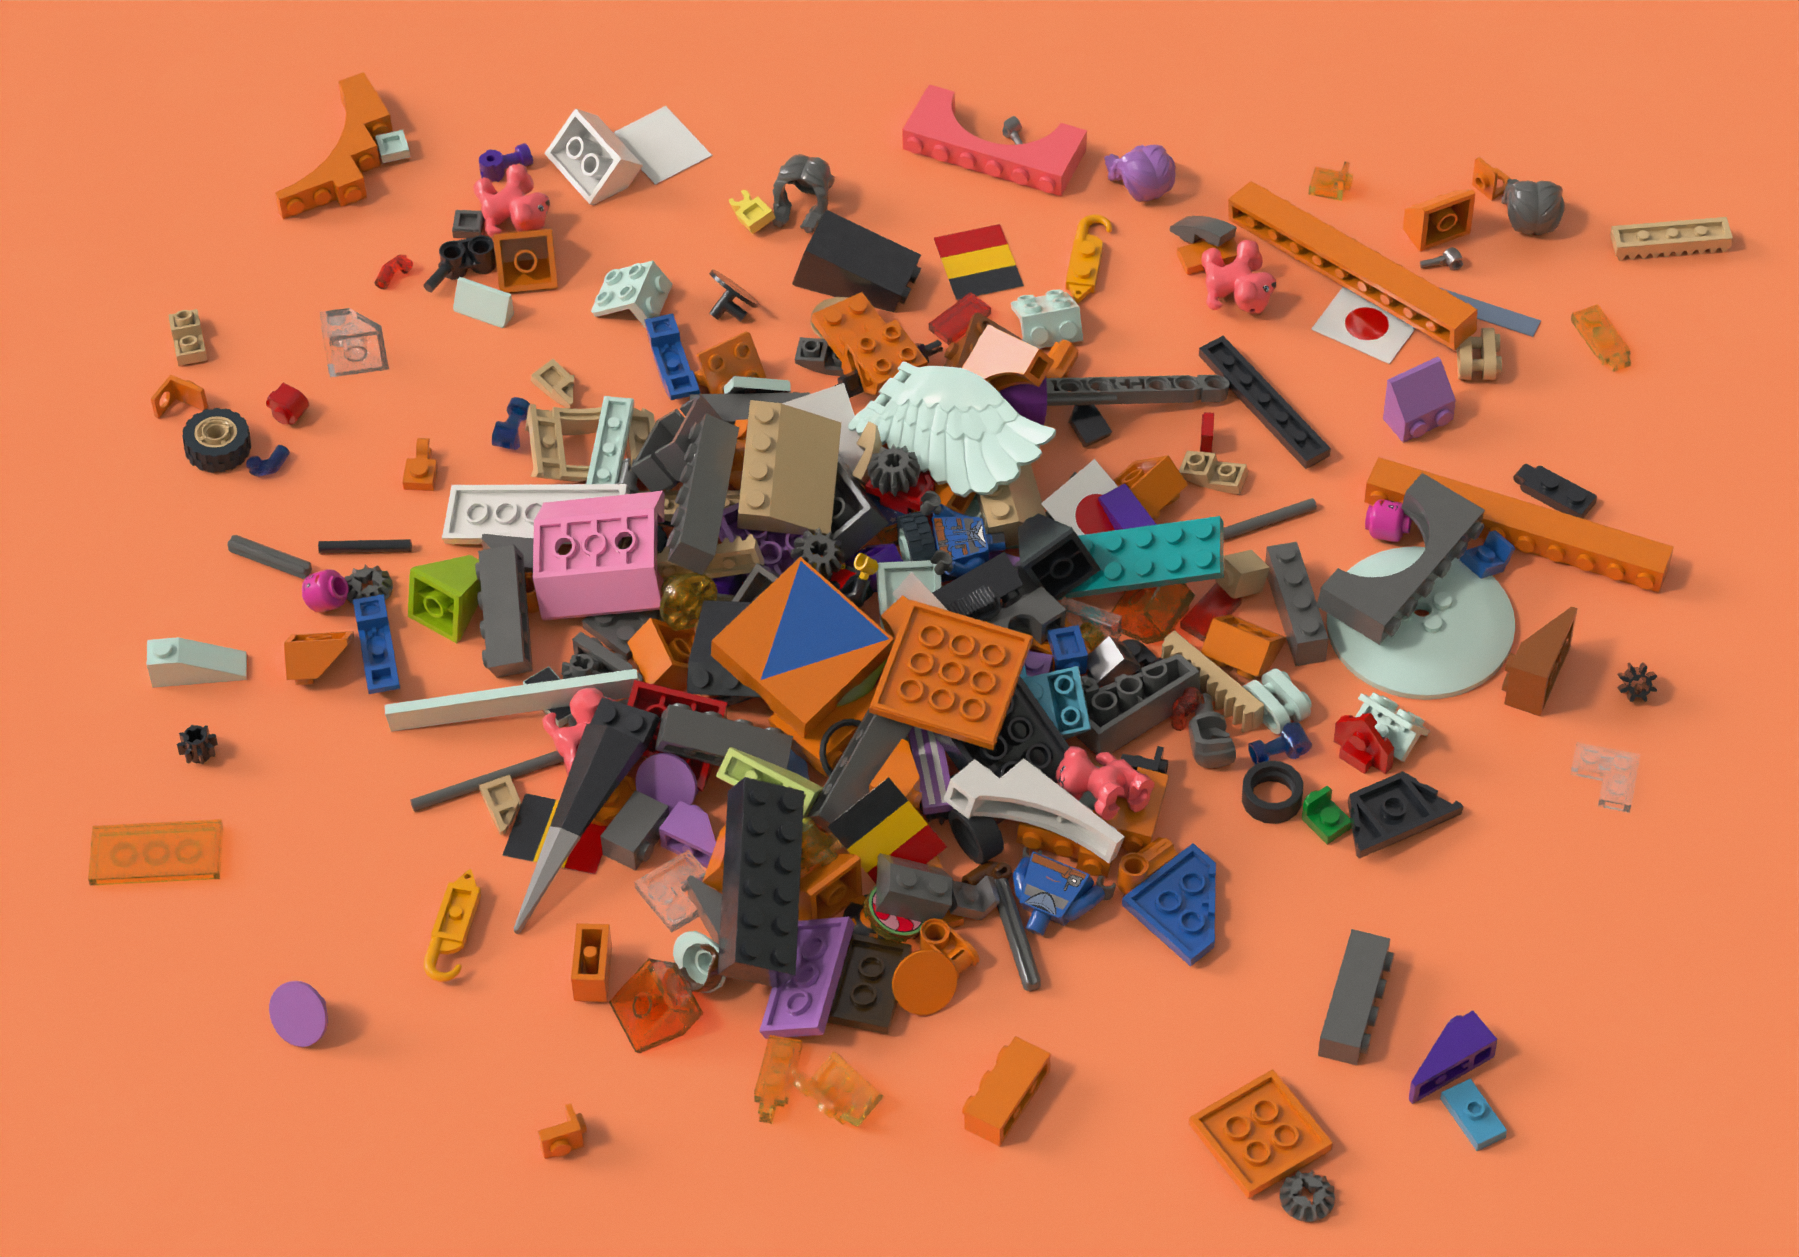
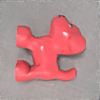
(526, 211)
(1249, 288)
(567, 739)
(1113, 779)

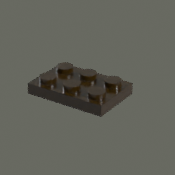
(865, 984)

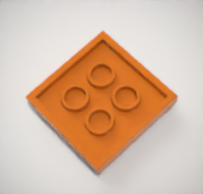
(1260, 1133)

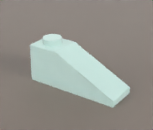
(193, 662)

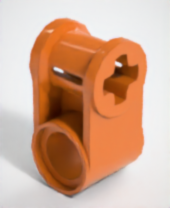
(951, 945)

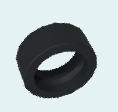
(1276, 772)
(977, 836)

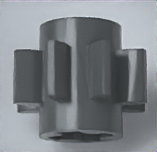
(579, 666)

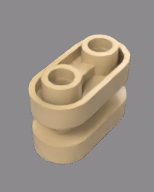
(1489, 363)

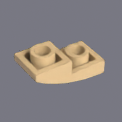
(187, 337)
(1208, 472)

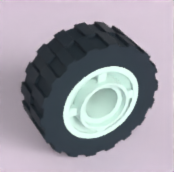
(915, 537)

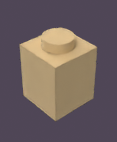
(1243, 574)

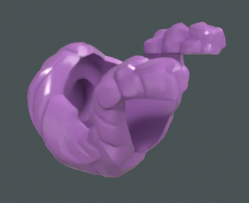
(1145, 171)

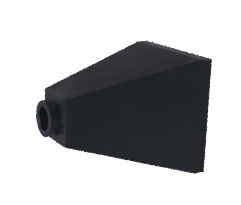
(1054, 555)

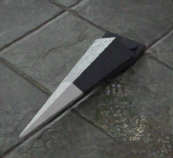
(603, 759)

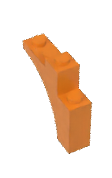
(1134, 826)

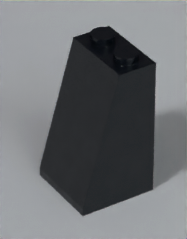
(853, 260)

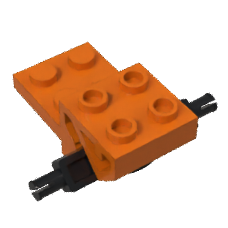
(867, 344)

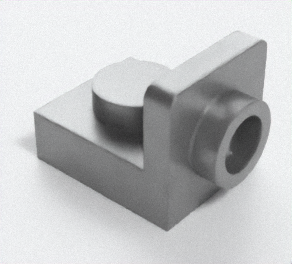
(974, 900)

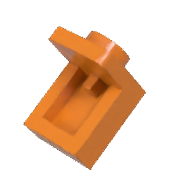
(563, 1137)

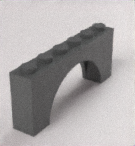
(1379, 603)

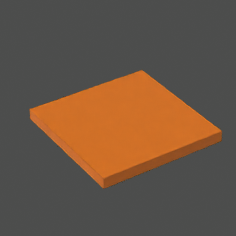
(951, 674)

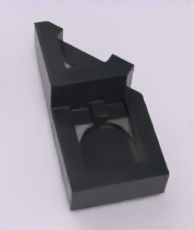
(1088, 424)

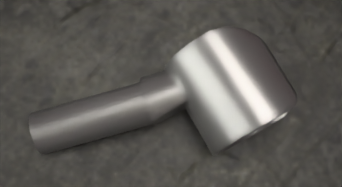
(1011, 129)
(1451, 257)

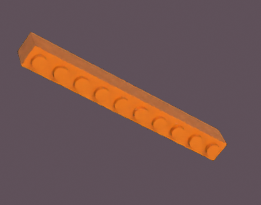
(1353, 265)
(1541, 529)

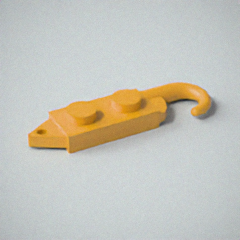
(1085, 258)
(452, 924)

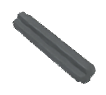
(269, 556)

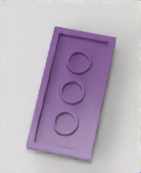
(805, 1000)

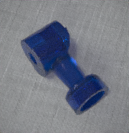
(507, 433)
(1292, 742)

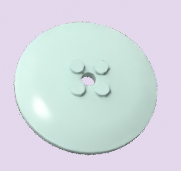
(1436, 654)

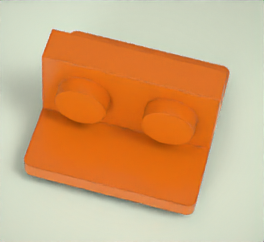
(728, 359)

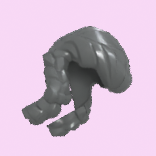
(810, 176)
(1534, 206)

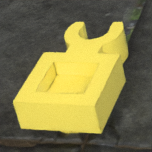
(752, 213)

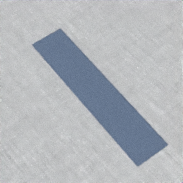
(1501, 316)

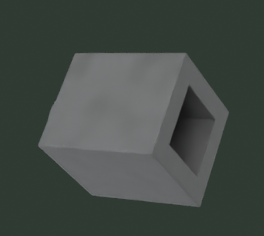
(1109, 661)

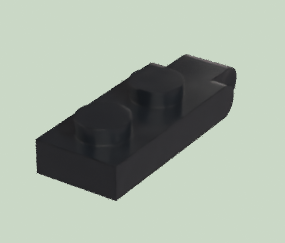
(1555, 490)

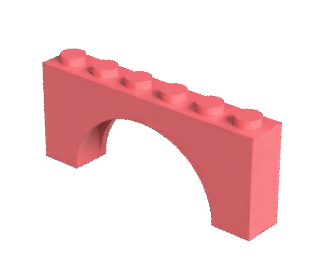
(1038, 164)

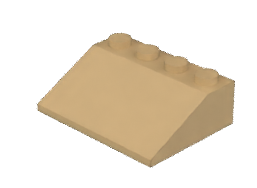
(788, 470)

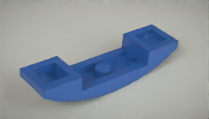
(670, 357)
(376, 644)

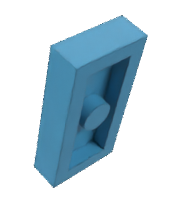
(1473, 1114)

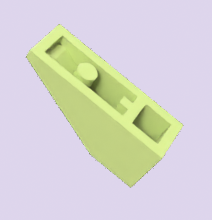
(740, 765)

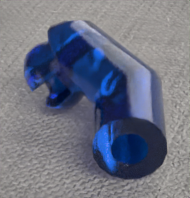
(268, 466)

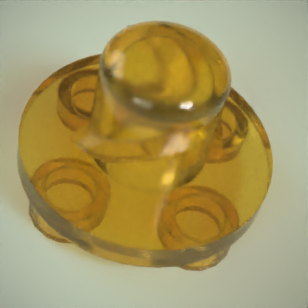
(684, 598)
(817, 846)

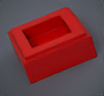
(1207, 432)

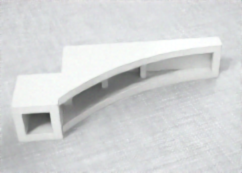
(1031, 798)

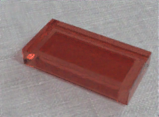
(956, 319)
(1211, 605)

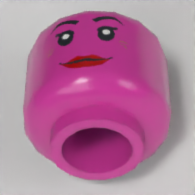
(1387, 521)
(324, 590)

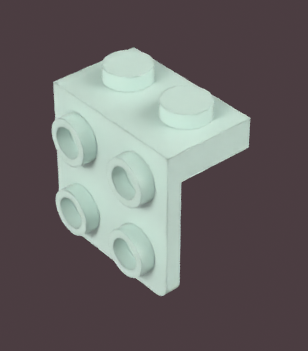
(637, 287)
(1048, 318)

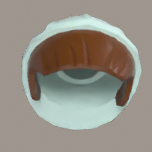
(698, 961)

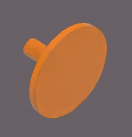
(924, 982)

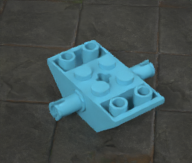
(1062, 699)

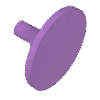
(667, 780)
(298, 1013)

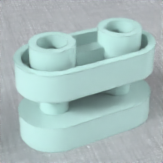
(1280, 700)

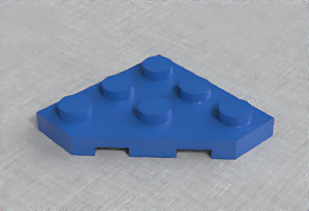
(1179, 904)

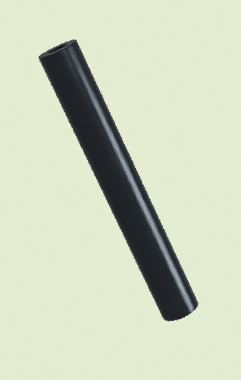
(356, 546)

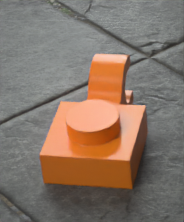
(422, 470)

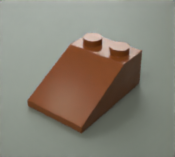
(1538, 664)

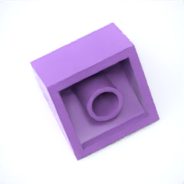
(1419, 400)

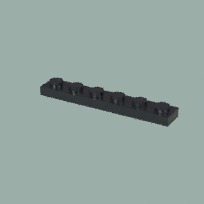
(1265, 402)

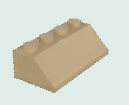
(1011, 506)

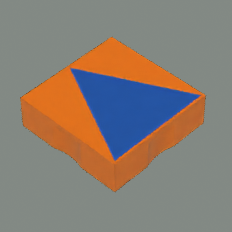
(801, 646)

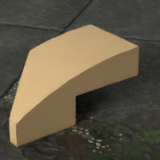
(555, 383)
(869, 443)
(501, 801)

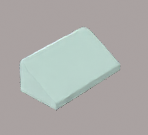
(483, 302)

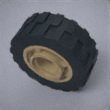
(216, 440)

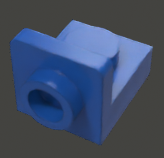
(1490, 557)
(1068, 648)

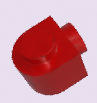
(287, 404)

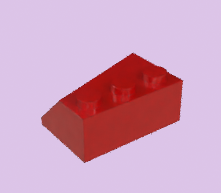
(657, 699)

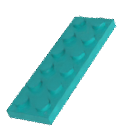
(1154, 556)

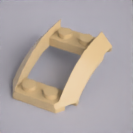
(547, 440)

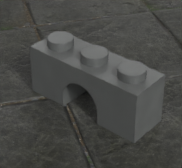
(1033, 615)

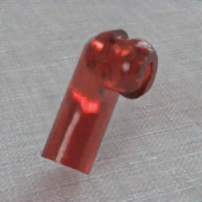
(388, 270)
(1184, 707)

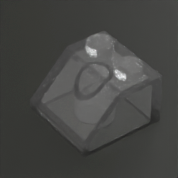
(352, 343)

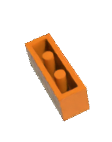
(1006, 1090)

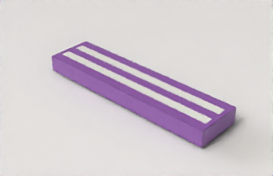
(932, 770)

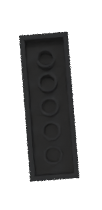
(761, 883)

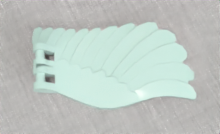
(955, 427)

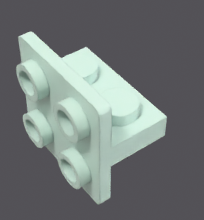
(1399, 726)

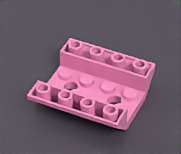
(596, 573)

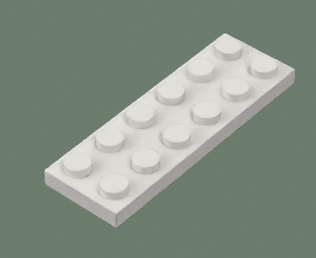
(509, 508)

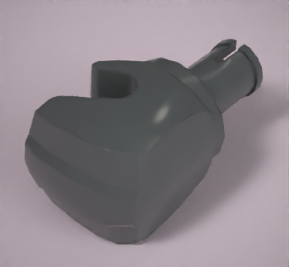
(1208, 738)

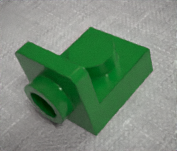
(1324, 815)

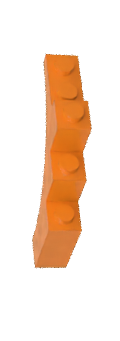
(356, 152)

